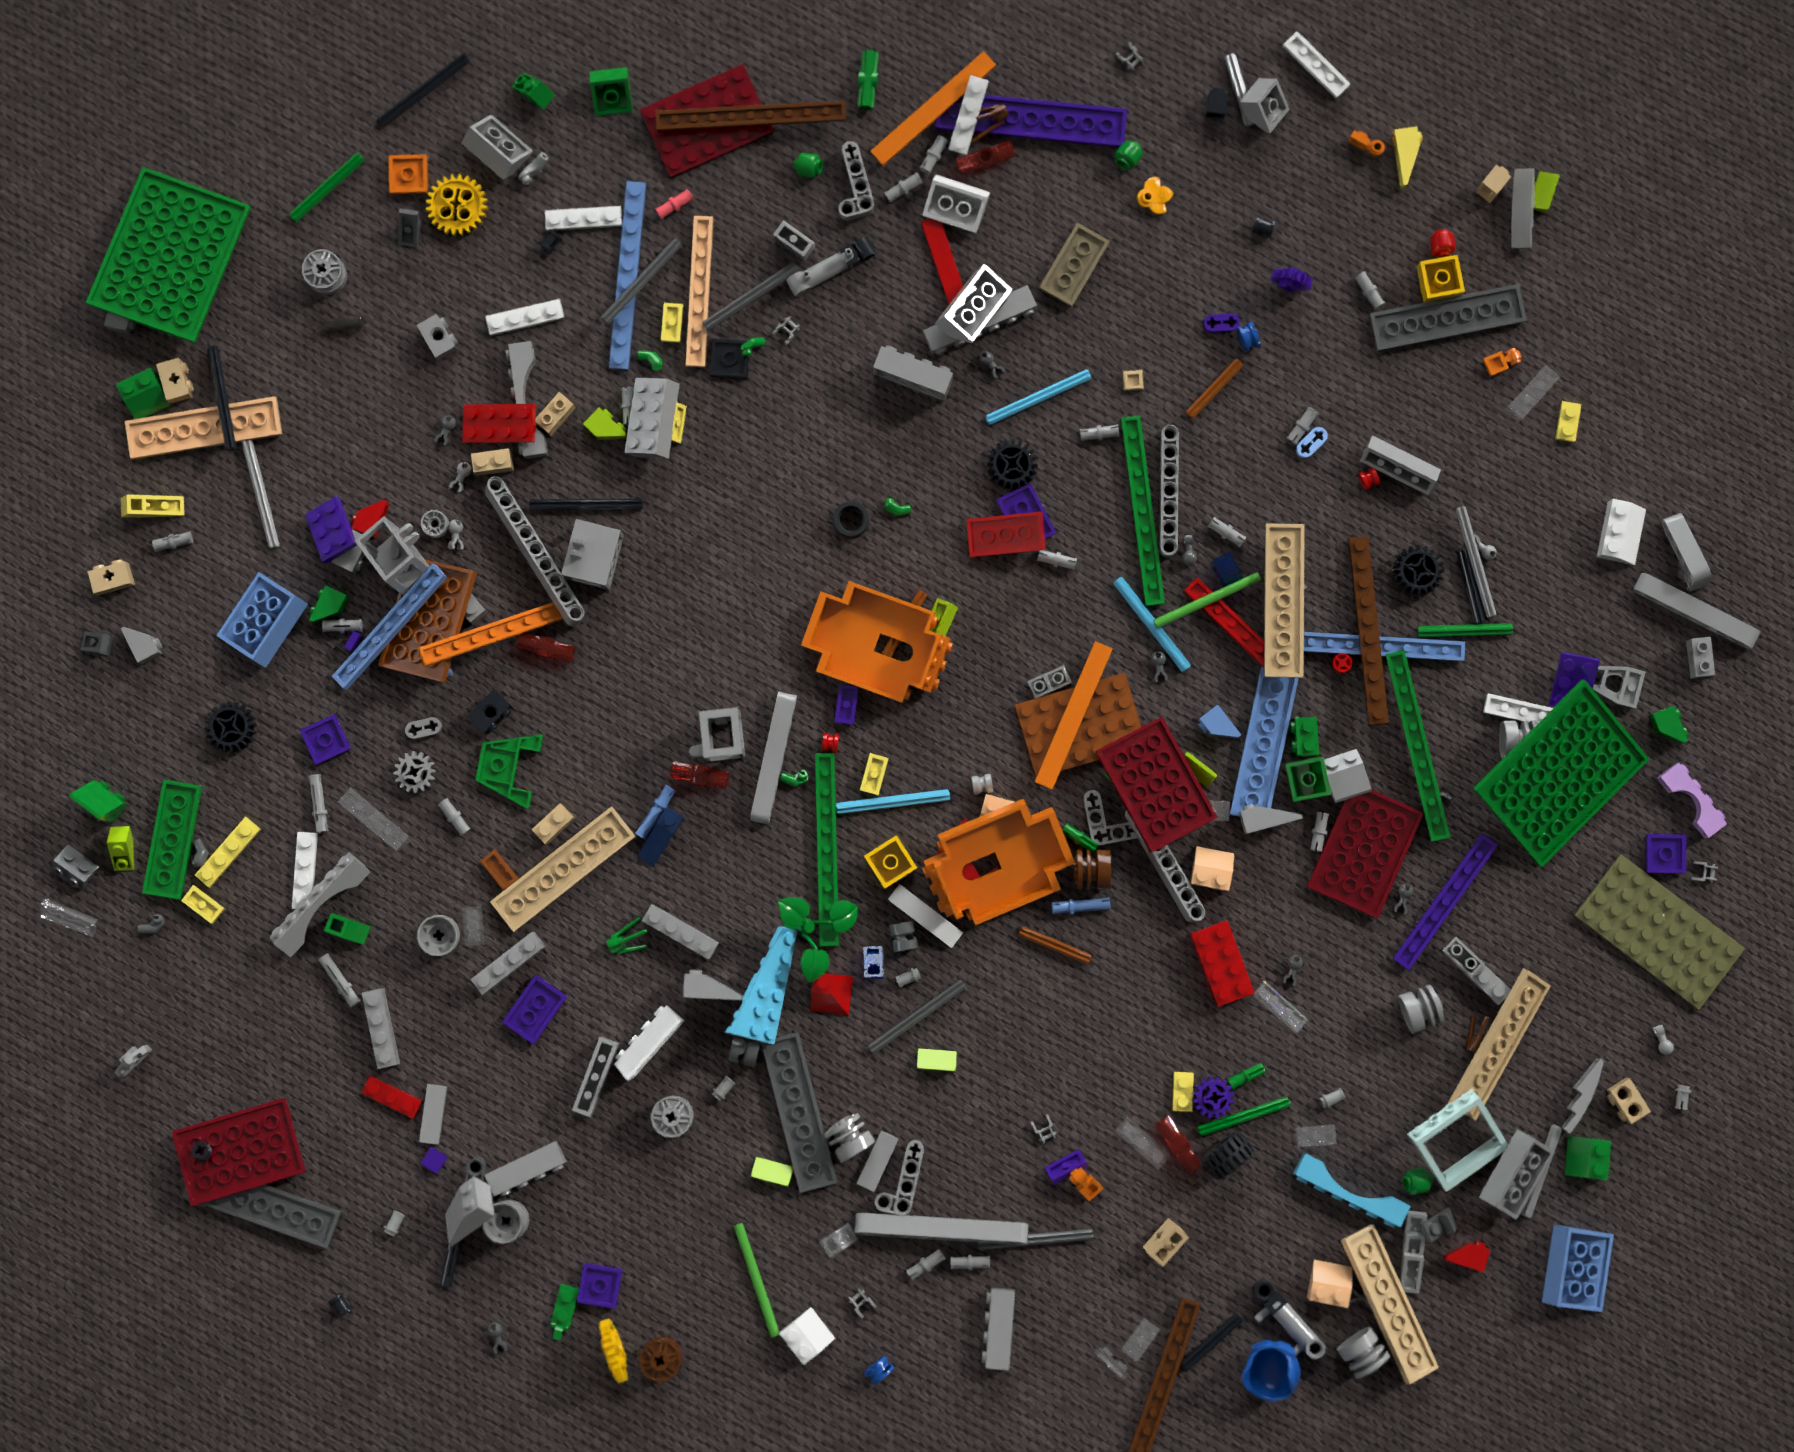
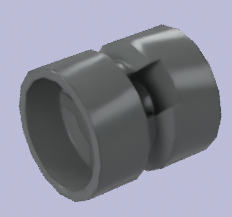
(903, 936)
(744, 1052)

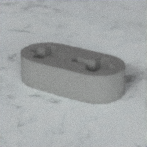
(424, 732)

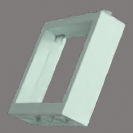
(1472, 1161)

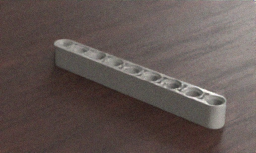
(534, 542)
(941, 1229)

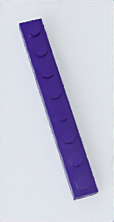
(1445, 901)

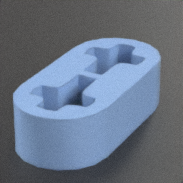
(1314, 445)

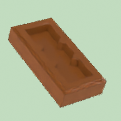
(499, 869)

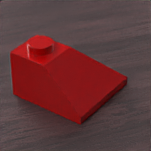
(832, 994)

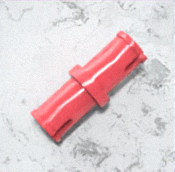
(674, 204)

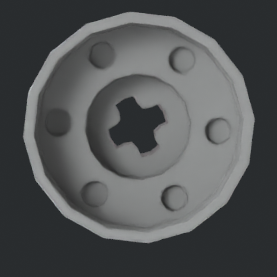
(328, 282)
(1510, 735)
(432, 944)
(1425, 1007)
(682, 1110)
(849, 1137)
(504, 1233)
(1365, 1356)

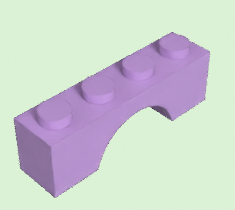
(1707, 818)

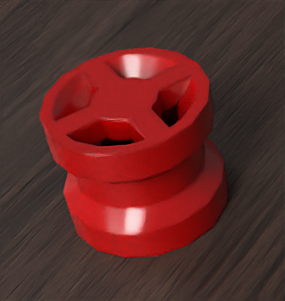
(1369, 478)
(1344, 663)
(830, 742)

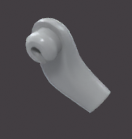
(533, 168)

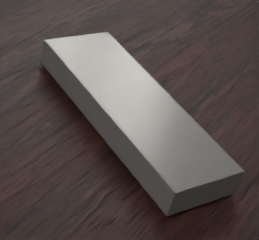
(433, 1114)
(877, 1161)

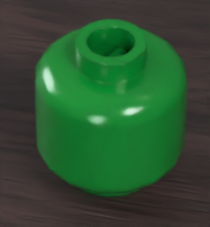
(1128, 155)
(808, 165)
(1417, 1181)

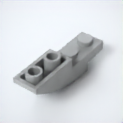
(1476, 970)

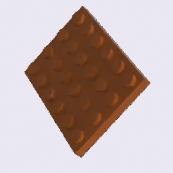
(436, 620)
(1107, 718)

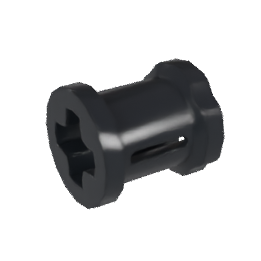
(1263, 226)
(550, 241)
(207, 1153)
(340, 1305)

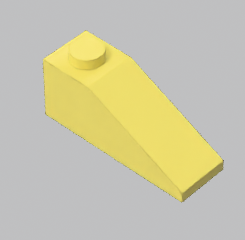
(1406, 146)
(151, 506)

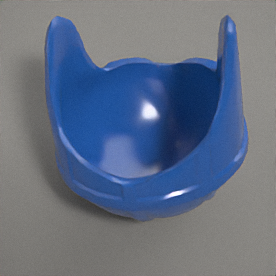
(1271, 1370)

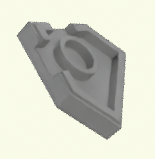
(132, 1059)

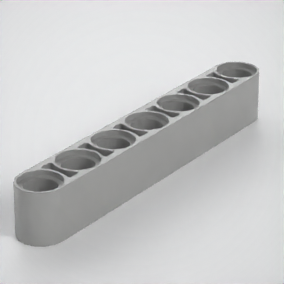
(1165, 500)
(1696, 611)
(773, 758)
(1166, 873)

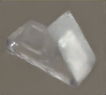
(838, 1240)

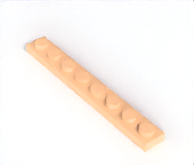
(699, 291)

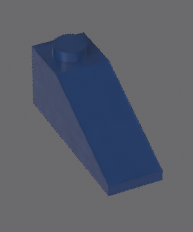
(660, 836)

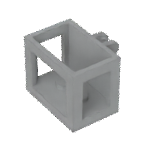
(592, 554)
(395, 556)
(719, 717)

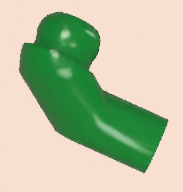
(751, 343)
(652, 357)
(896, 510)
(795, 780)

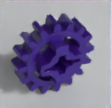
(1291, 279)
(1214, 1105)

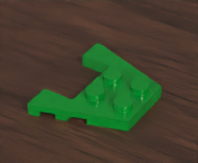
(499, 766)

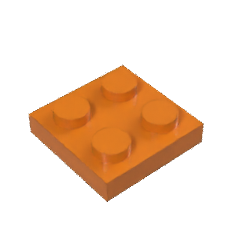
(408, 174)

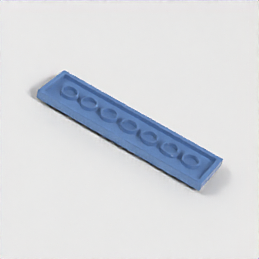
(1264, 742)

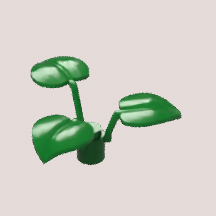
(793, 916)

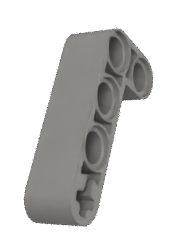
(856, 179)
(1696, 569)
(904, 1177)

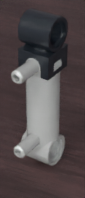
(846, 258)
(1288, 1318)

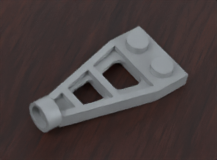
(1630, 686)

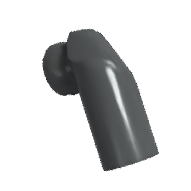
(201, 854)
(154, 926)

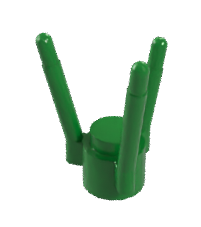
(617, 944)

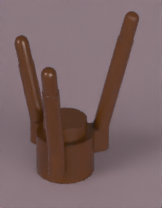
(997, 113)
(1474, 1043)

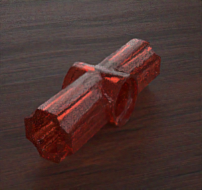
(997, 153)
(545, 647)
(699, 775)
(1178, 1144)

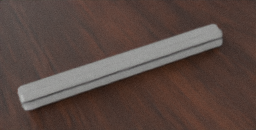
(1551, 1142)

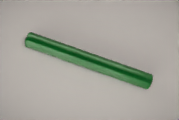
(326, 187)
(1465, 630)
(1243, 1116)

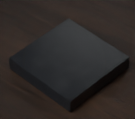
(727, 359)

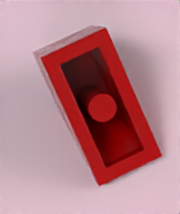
(369, 516)
(1470, 1255)

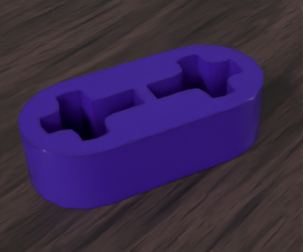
(1220, 328)

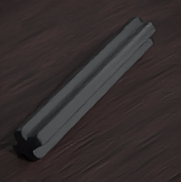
(1471, 587)
(1211, 1342)

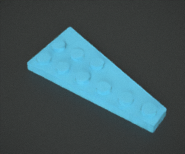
(764, 997)

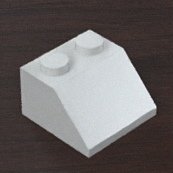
(807, 1335)

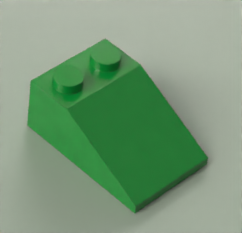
(100, 800)

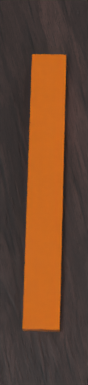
(931, 109)
(489, 634)
(1073, 715)

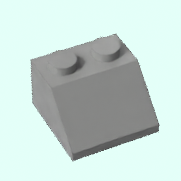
(1265, 104)
(1347, 776)

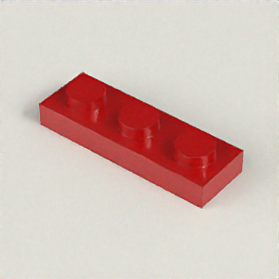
(391, 1096)

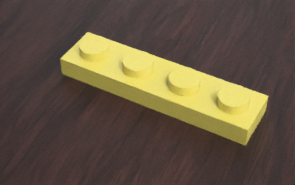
(227, 852)

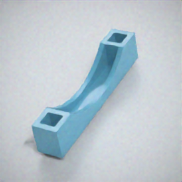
(1388, 1207)

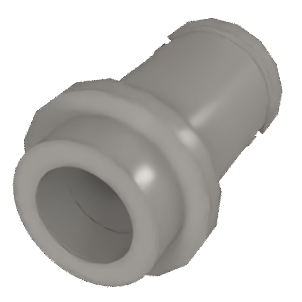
(908, 977)
(723, 1088)
(1682, 1095)
(1332, 1098)
(394, 1223)

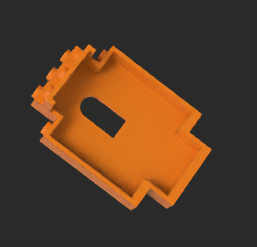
(850, 629)
(1027, 851)

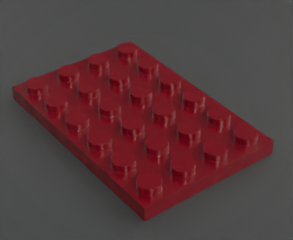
(691, 148)
(1156, 784)
(1365, 851)
(247, 1152)

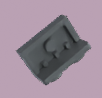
(74, 867)

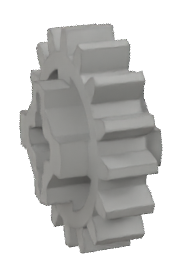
(409, 761)

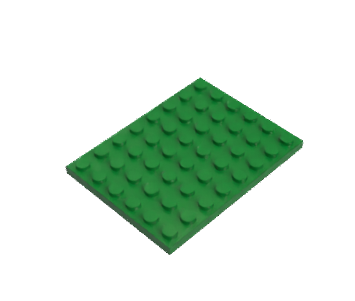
(168, 255)
(1561, 773)

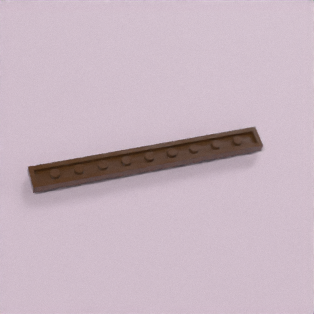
(750, 116)
(1368, 631)
(1165, 1376)

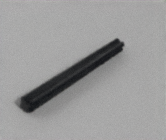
(422, 90)
(221, 397)
(586, 504)

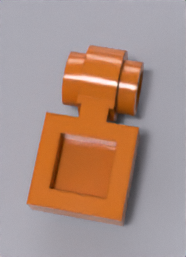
(1362, 141)
(1498, 363)
(1088, 1187)

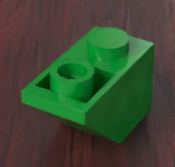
(533, 90)
(330, 604)
(1668, 724)
(347, 928)

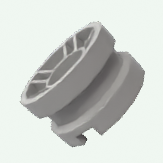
(428, 519)

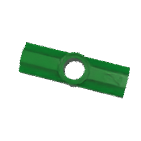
(868, 80)

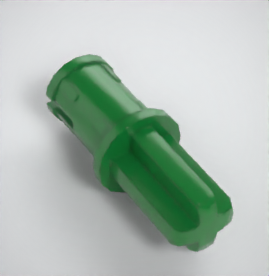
(1079, 838)
(1246, 1076)

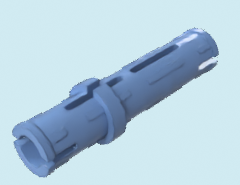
(655, 812)
(1080, 905)

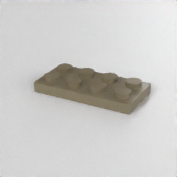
(1074, 264)

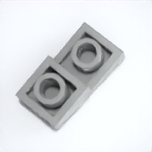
(1049, 682)

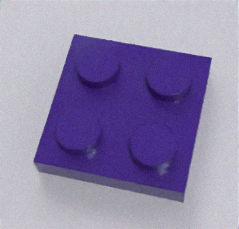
(325, 739)
(1665, 853)
(600, 1285)

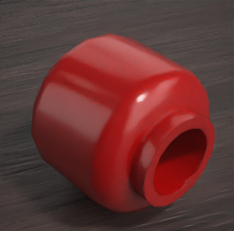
(1442, 243)

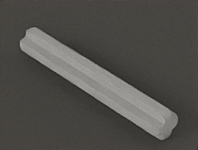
(1237, 82)

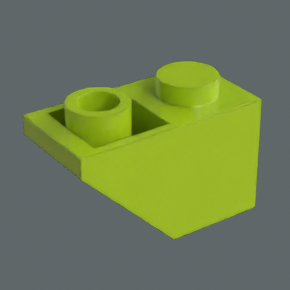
(603, 426)
(121, 848)

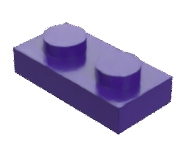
(846, 704)
(1062, 1168)

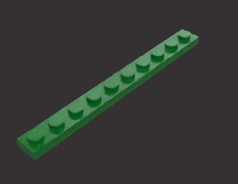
(1142, 511)
(1417, 745)
(826, 844)

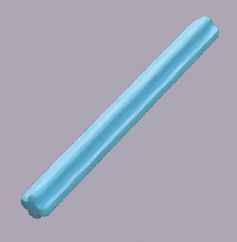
(1038, 397)
(1147, 619)
(892, 801)

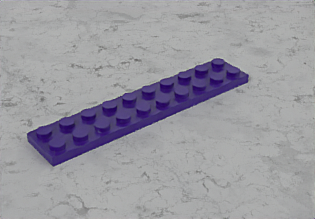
(1048, 121)

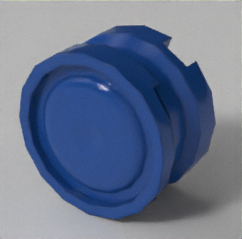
(1248, 336)
(879, 1370)

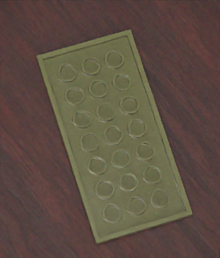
(1659, 932)

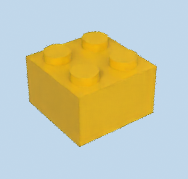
(1440, 278)
(890, 862)

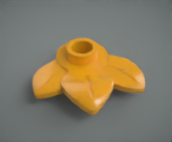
(1157, 194)

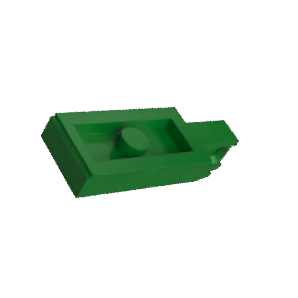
(564, 1309)

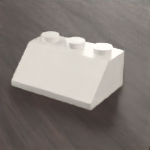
(956, 203)
(1621, 532)

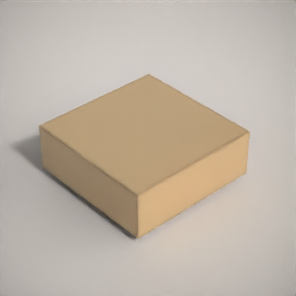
(1133, 380)

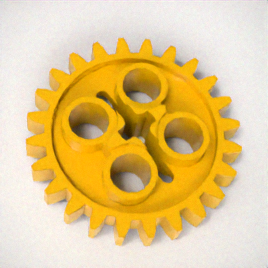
(473, 206)
(613, 1350)

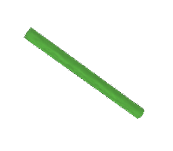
(1207, 600)
(756, 1280)

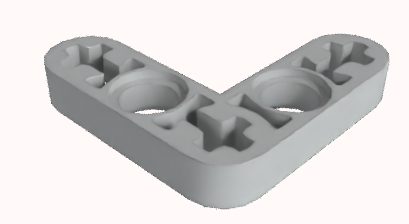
(1101, 826)

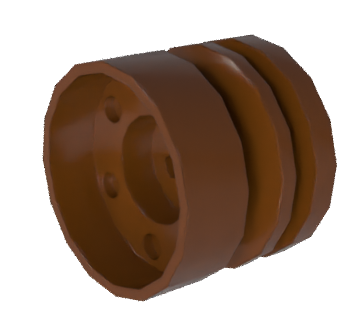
(1093, 869)
(659, 1347)

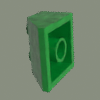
(611, 91)
(143, 394)
(1308, 779)
(1587, 1157)

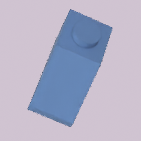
(1218, 724)

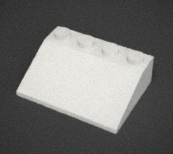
(646, 1045)

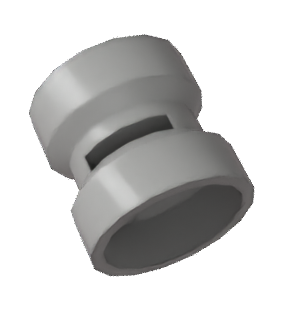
(982, 784)

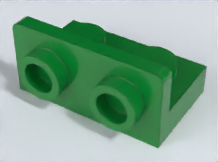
(1305, 736)

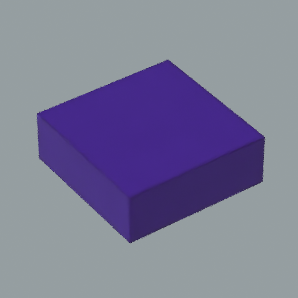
(353, 641)
(434, 1160)

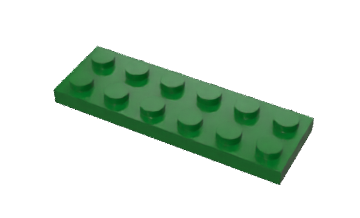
(172, 839)

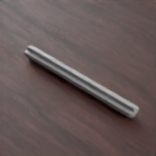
(260, 493)
(1476, 561)

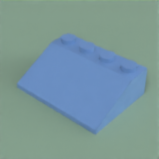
(262, 620)
(1577, 1268)

